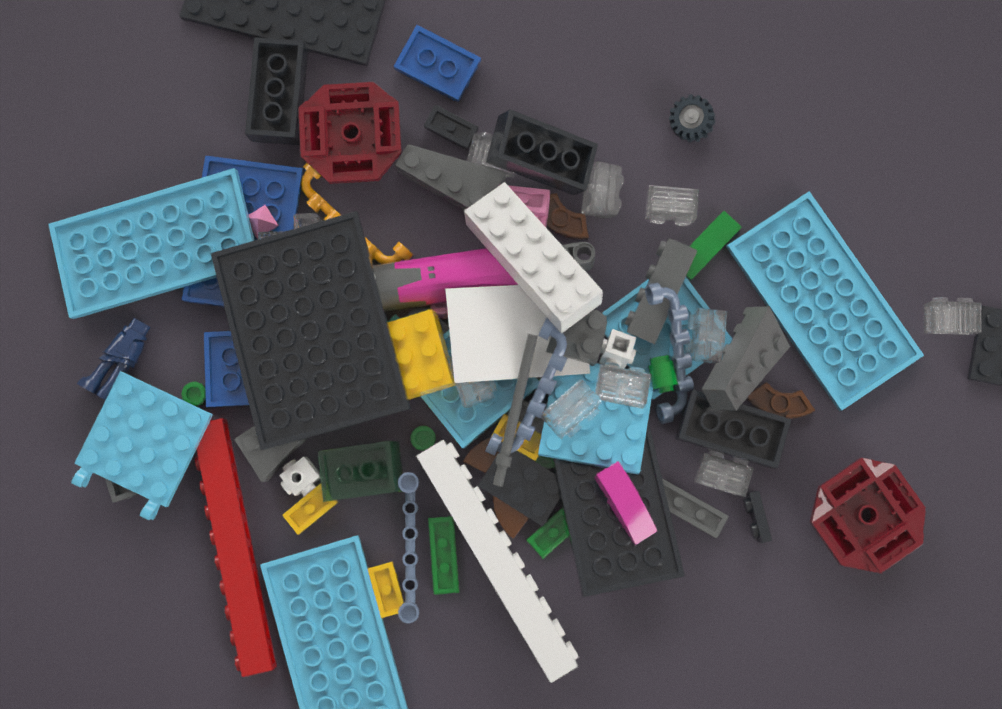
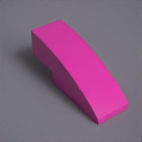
(626, 502)

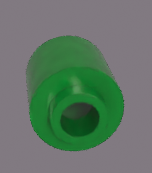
(663, 373)

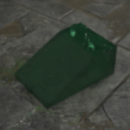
(360, 470)

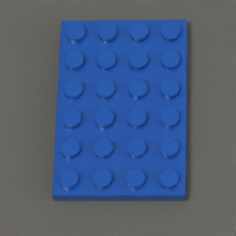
(261, 185)

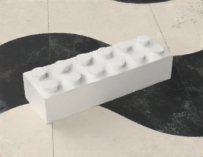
(533, 257)

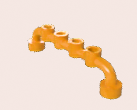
(316, 202)

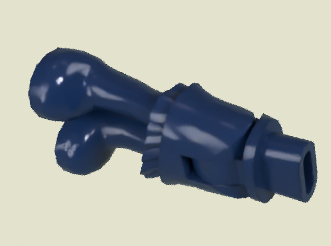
(123, 352)

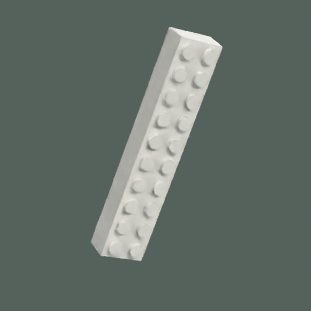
(497, 560)

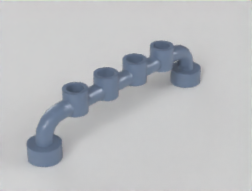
(678, 338)
(545, 386)
(409, 610)

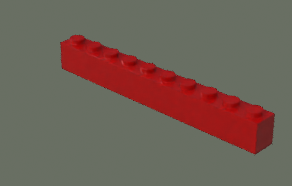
(234, 550)

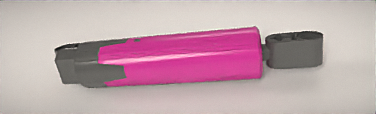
(426, 279)

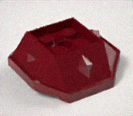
(347, 107)
(894, 522)

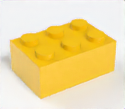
(421, 353)

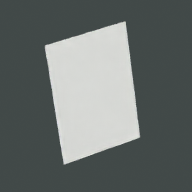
(491, 333)

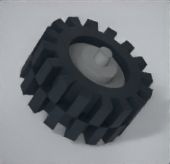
(692, 118)

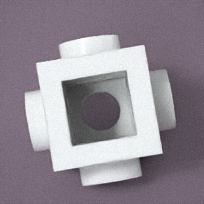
(618, 349)
(308, 473)

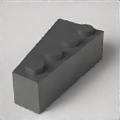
(449, 177)
(669, 272)
(746, 359)
(265, 461)

